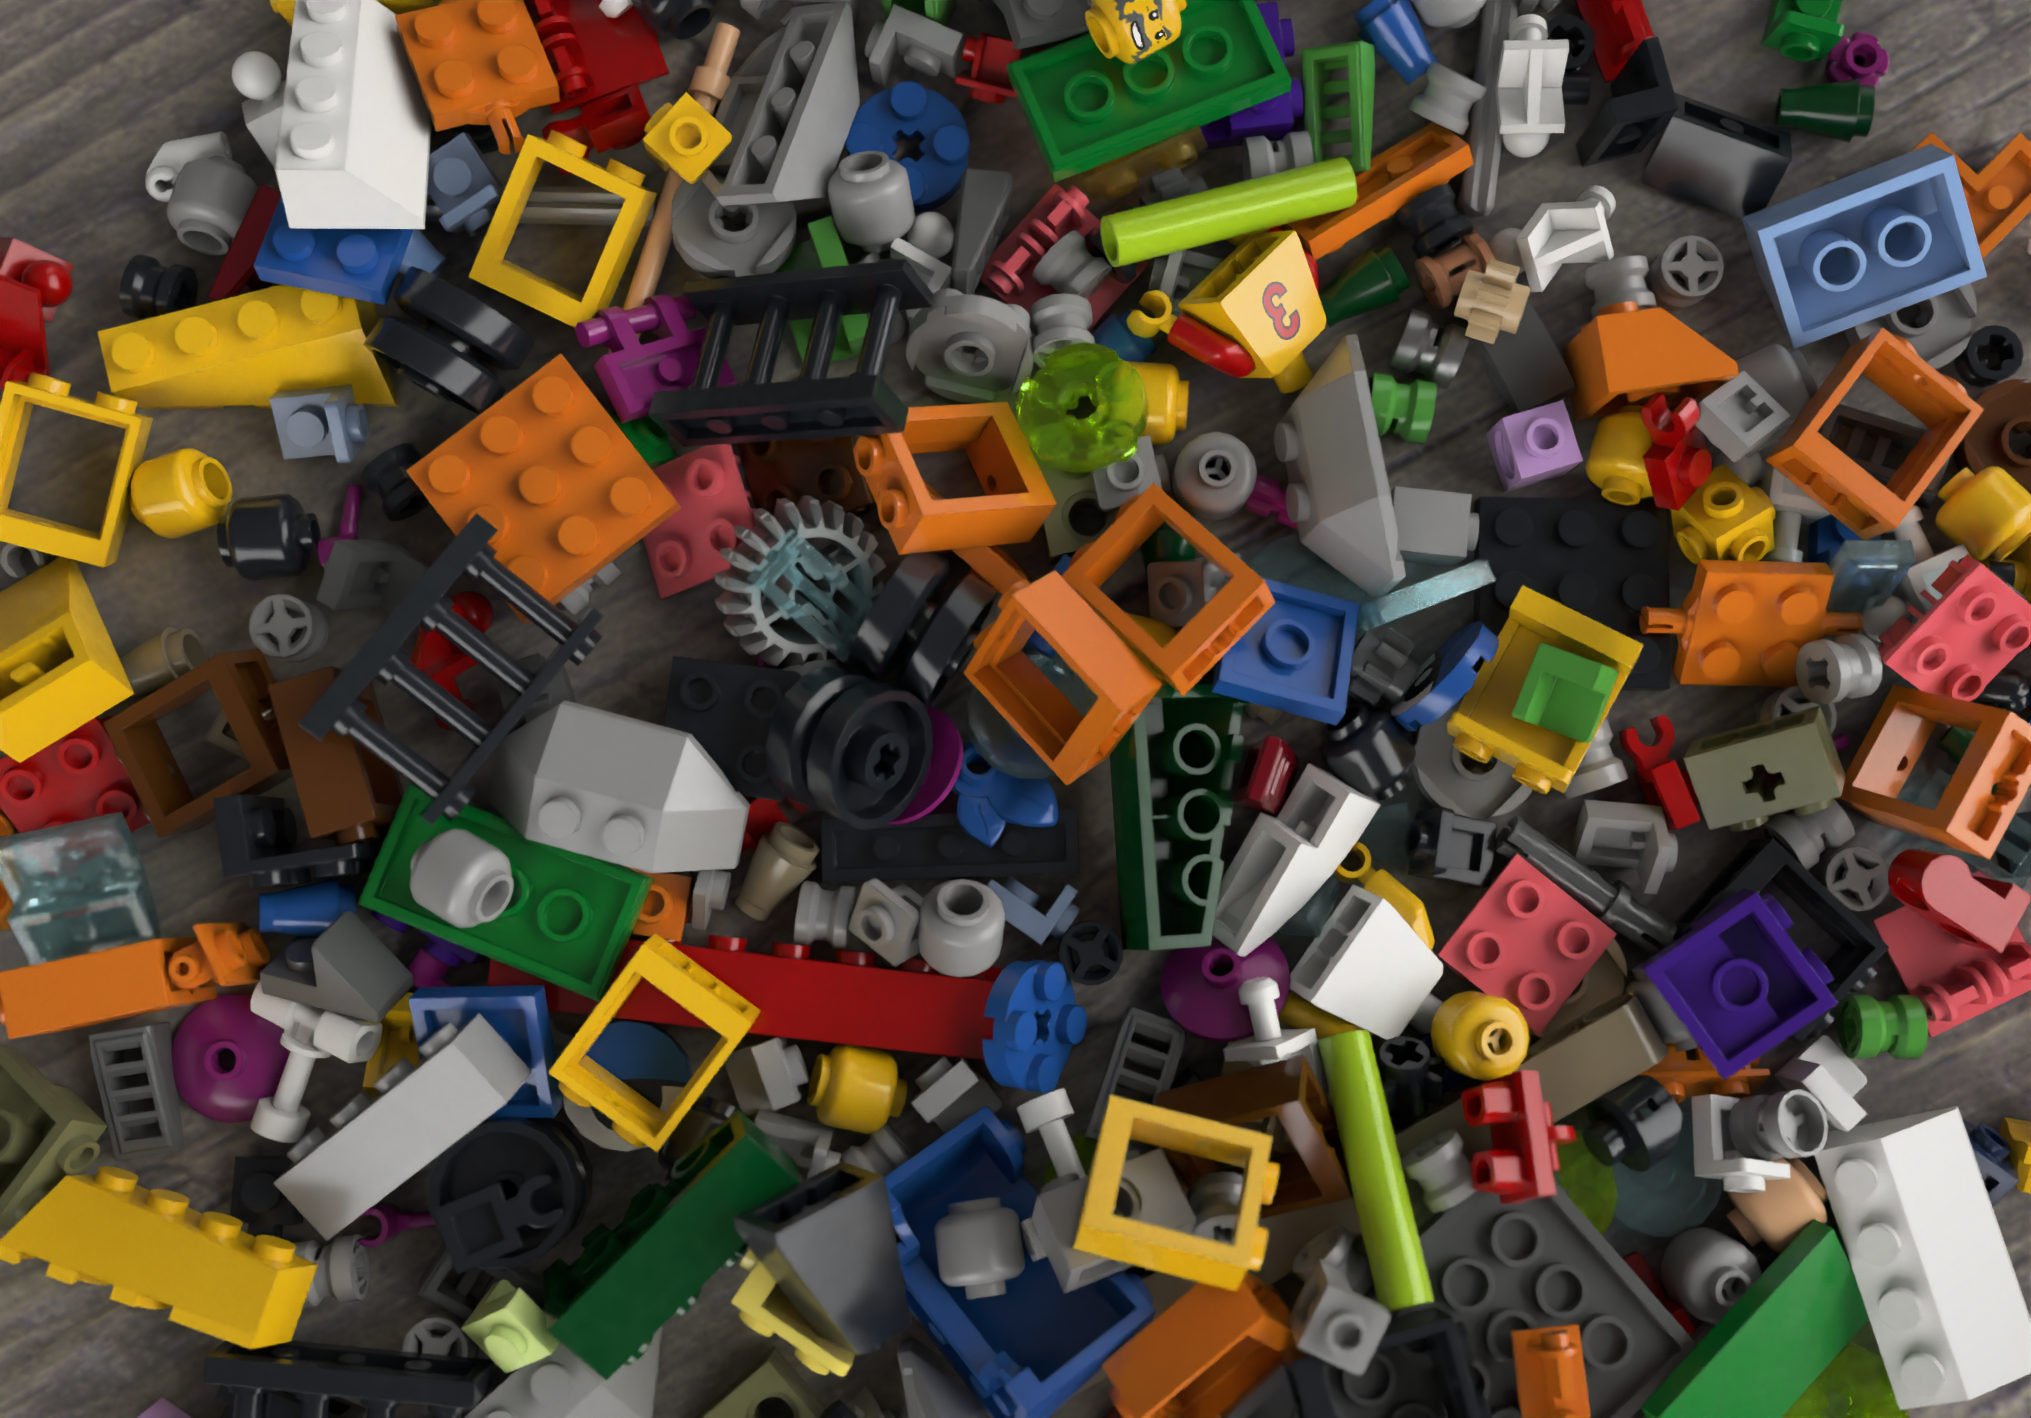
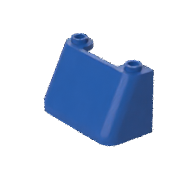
(1017, 1348)

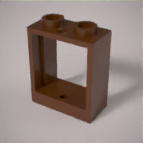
(242, 691)
(340, 783)
(1281, 1088)

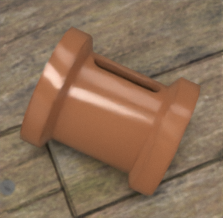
(1433, 272)

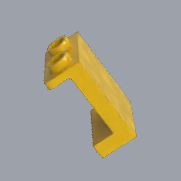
(1485, 719)

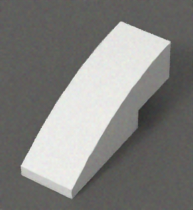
(1289, 858)

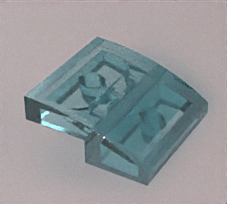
(77, 889)

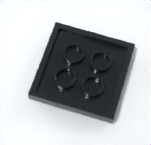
(1586, 556)

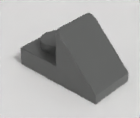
(339, 971)

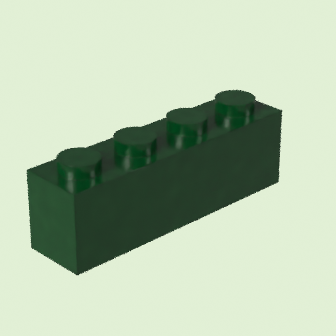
(1172, 815)
(664, 1247)

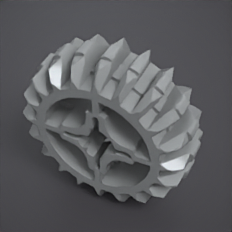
(753, 611)

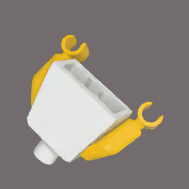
(1369, 963)

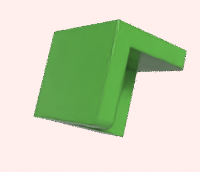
(1565, 693)

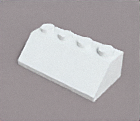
(351, 122)
(1928, 1257)

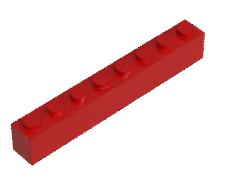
(811, 997)

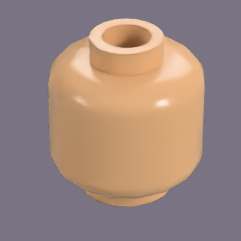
(1781, 1210)

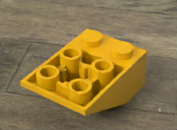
(53, 660)

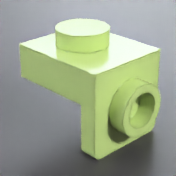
(510, 1328)

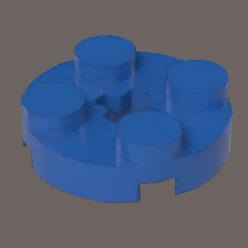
(923, 114)
(1032, 1025)

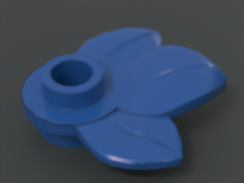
(997, 798)

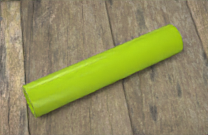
(1228, 211)
(1375, 1171)

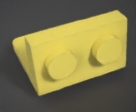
(769, 1310)

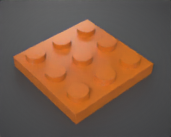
(551, 481)

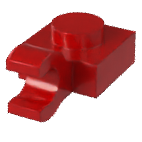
(606, 123)
(1679, 454)
(1658, 777)

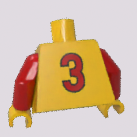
(1248, 312)

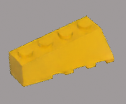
(247, 351)

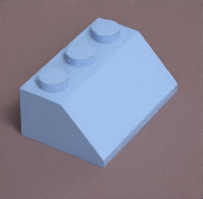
(1866, 245)

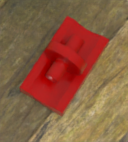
(1520, 1135)

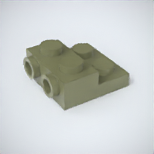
(42, 1135)

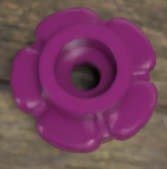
(1863, 45)

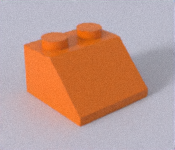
(1636, 353)

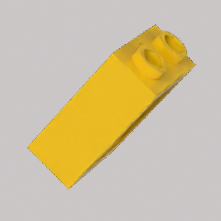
(535, 290)
(49, 535)
(693, 988)
(1164, 1248)

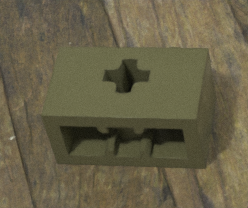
(1789, 744)

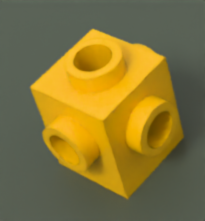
(1725, 520)

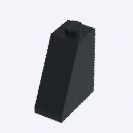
(834, 1255)

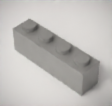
(403, 1126)

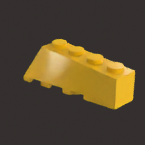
(166, 1256)

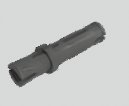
(1604, 899)

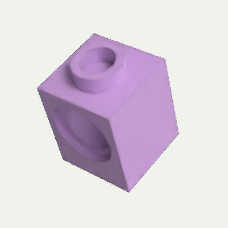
(1533, 446)

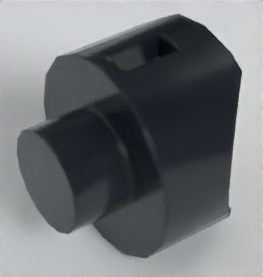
(1622, 1132)

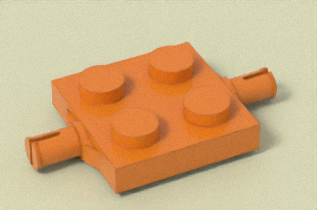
(478, 65)
(1749, 621)

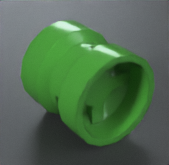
(1403, 407)
(1882, 1026)

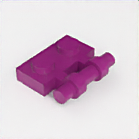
(639, 370)

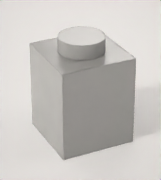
(1434, 525)

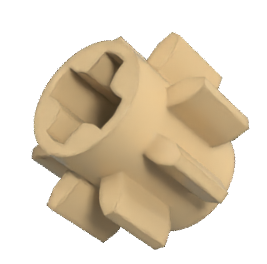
(1492, 301)

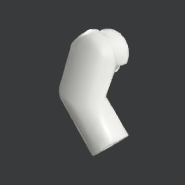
(175, 154)

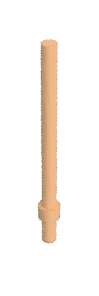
(707, 89)

